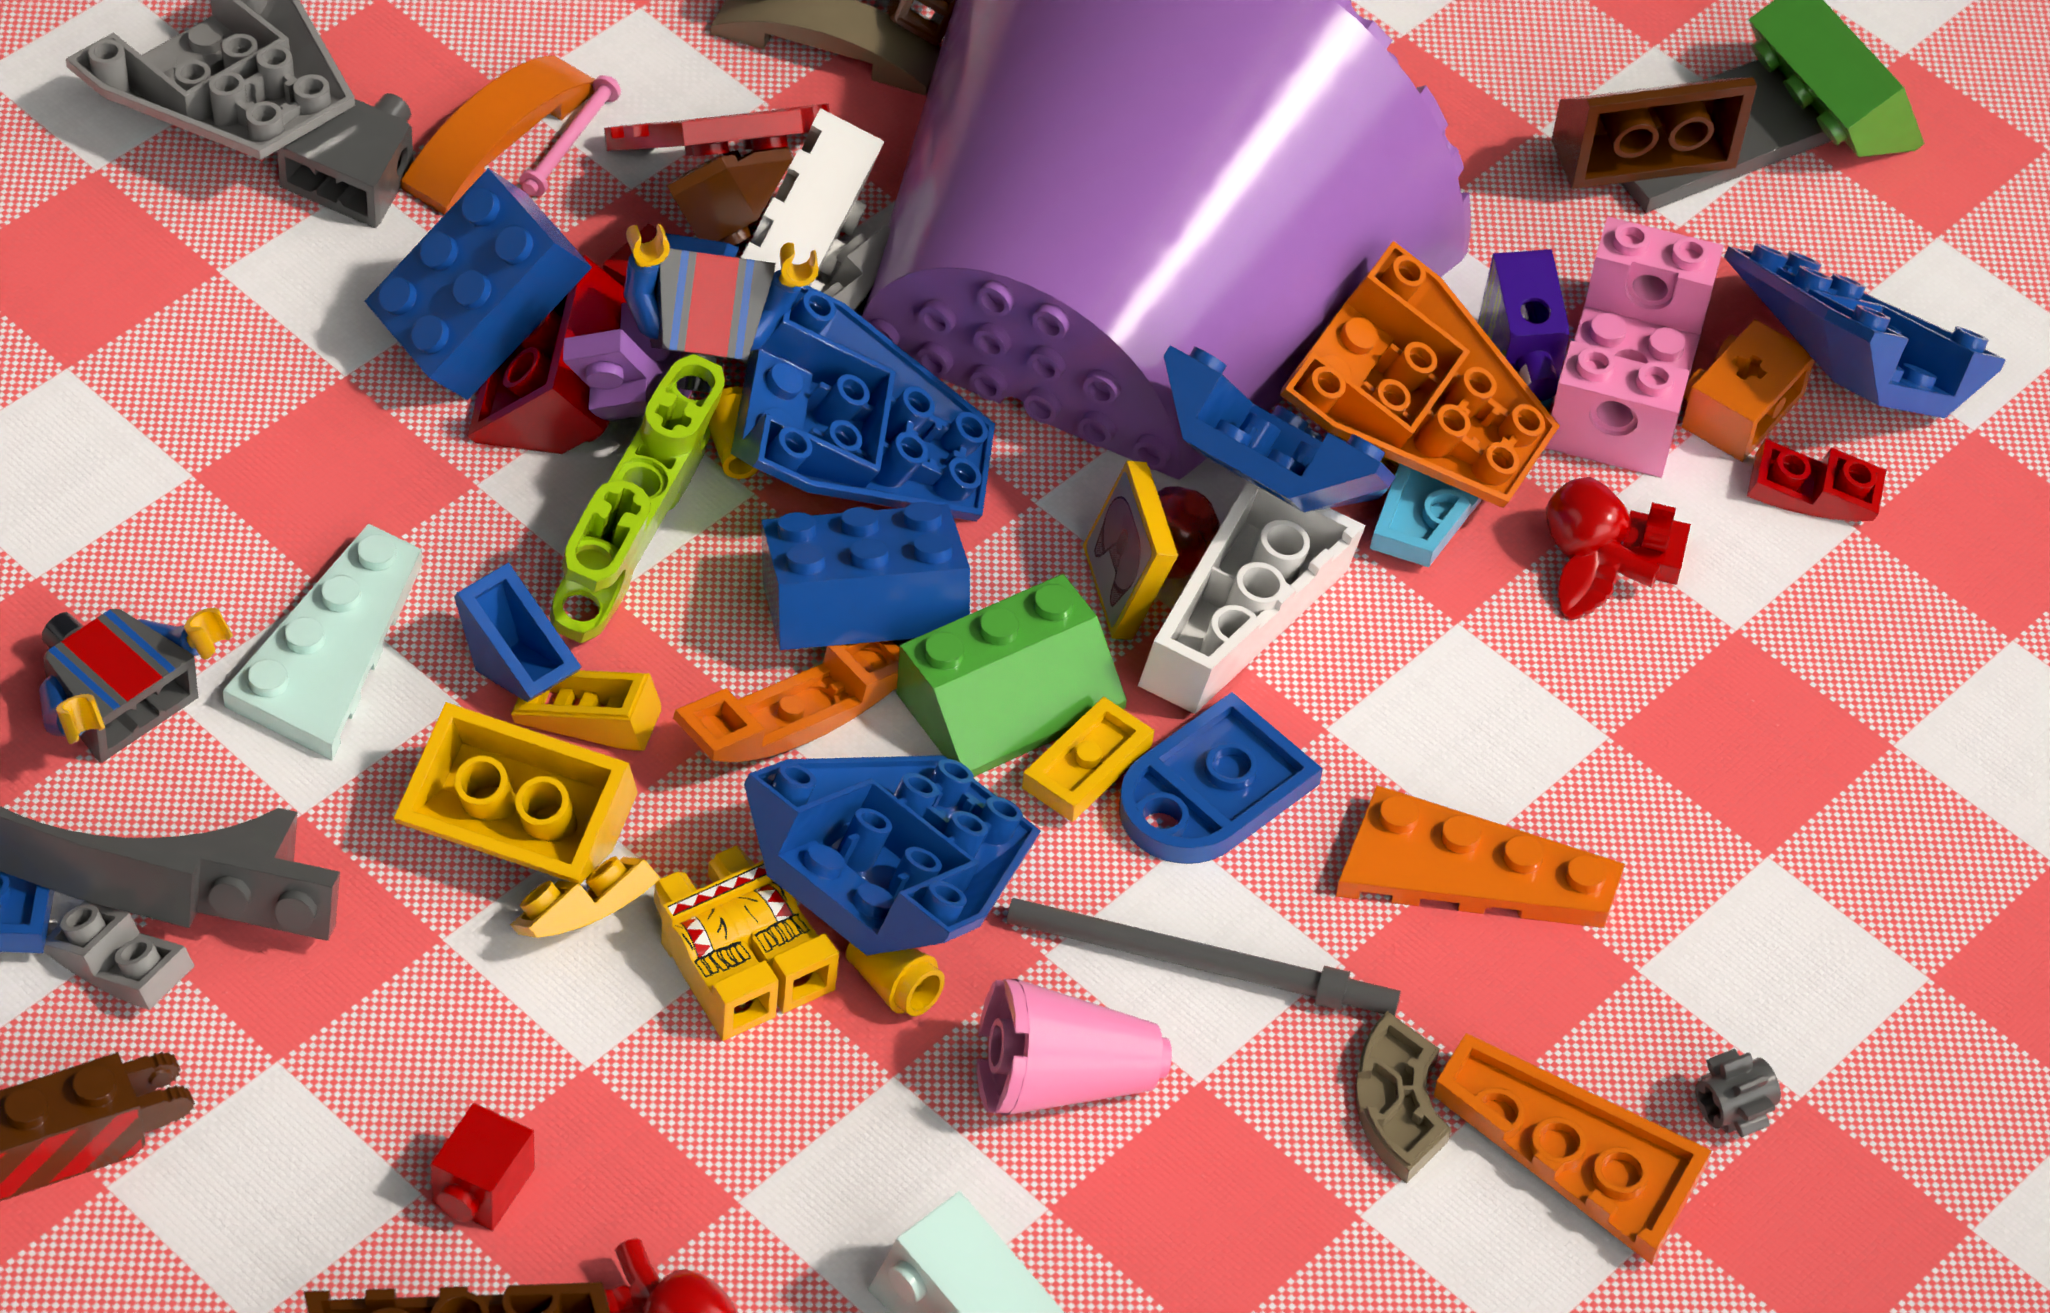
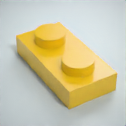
(1087, 759)

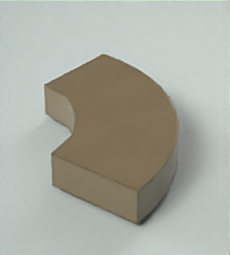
(1395, 1099)

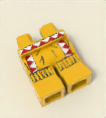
(742, 943)

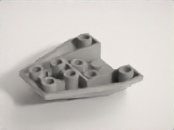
(239, 78)

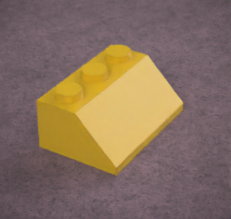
(518, 794)

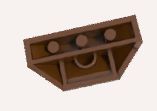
(729, 192)

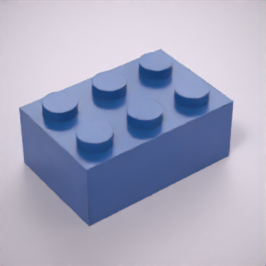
(477, 284)
(863, 575)

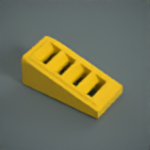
(624, 722)

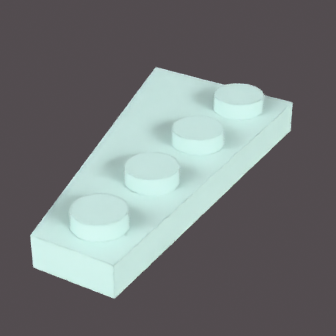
(318, 658)

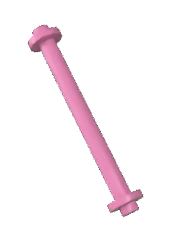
(535, 181)

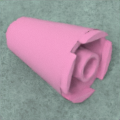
(1062, 1050)

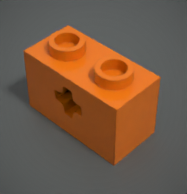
(1746, 389)

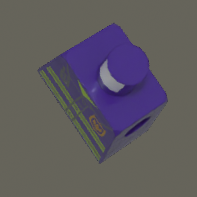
(1539, 339)

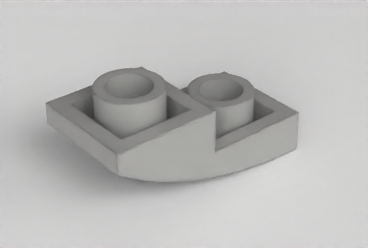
(858, 268)
(115, 957)

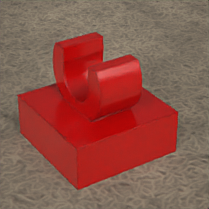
(1659, 540)

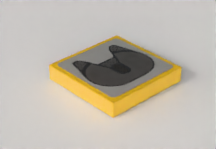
(1130, 550)

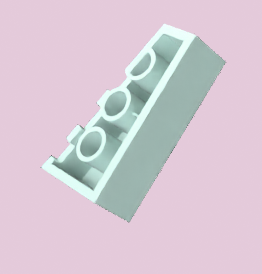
(957, 1266)

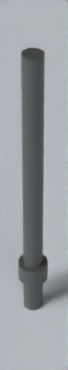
(1329, 987)

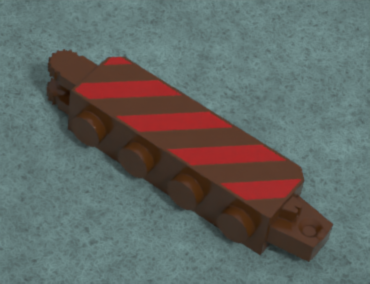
(84, 1118)

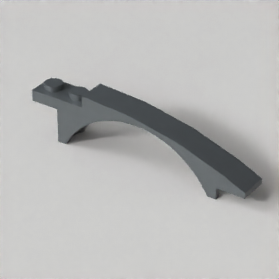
(224, 873)

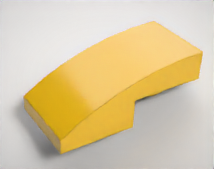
(567, 906)

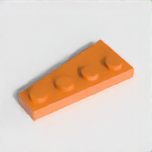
(1454, 857)
(1587, 1149)

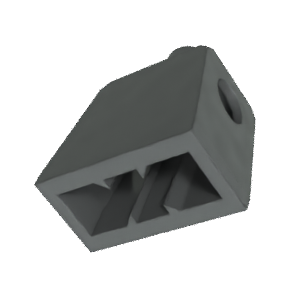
(352, 160)

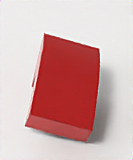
(1830, 488)

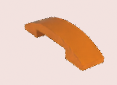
(490, 125)
(794, 708)

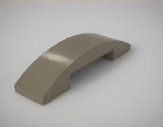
(837, 27)

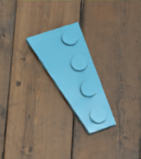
(1421, 515)

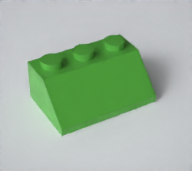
(1837, 76)
(1008, 675)

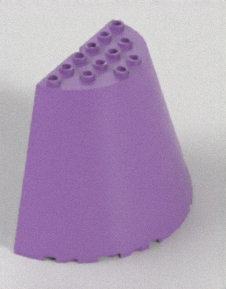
(1151, 186)

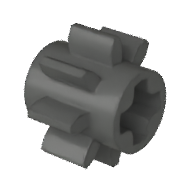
(1738, 1093)

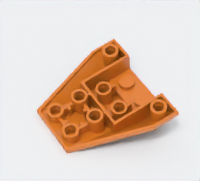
(1422, 383)

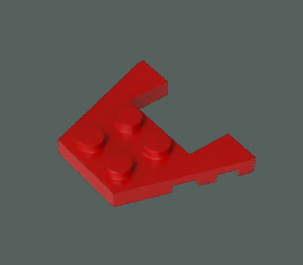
(712, 134)

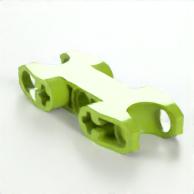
(636, 498)

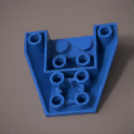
(1865, 341)
(858, 416)
(1268, 448)
(888, 845)

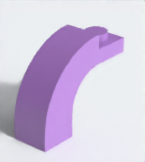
(619, 368)

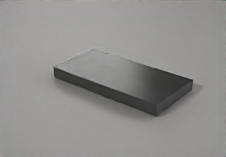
(1773, 133)

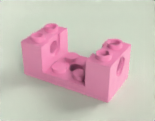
(1634, 346)

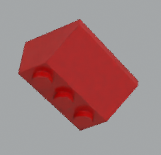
(534, 395)

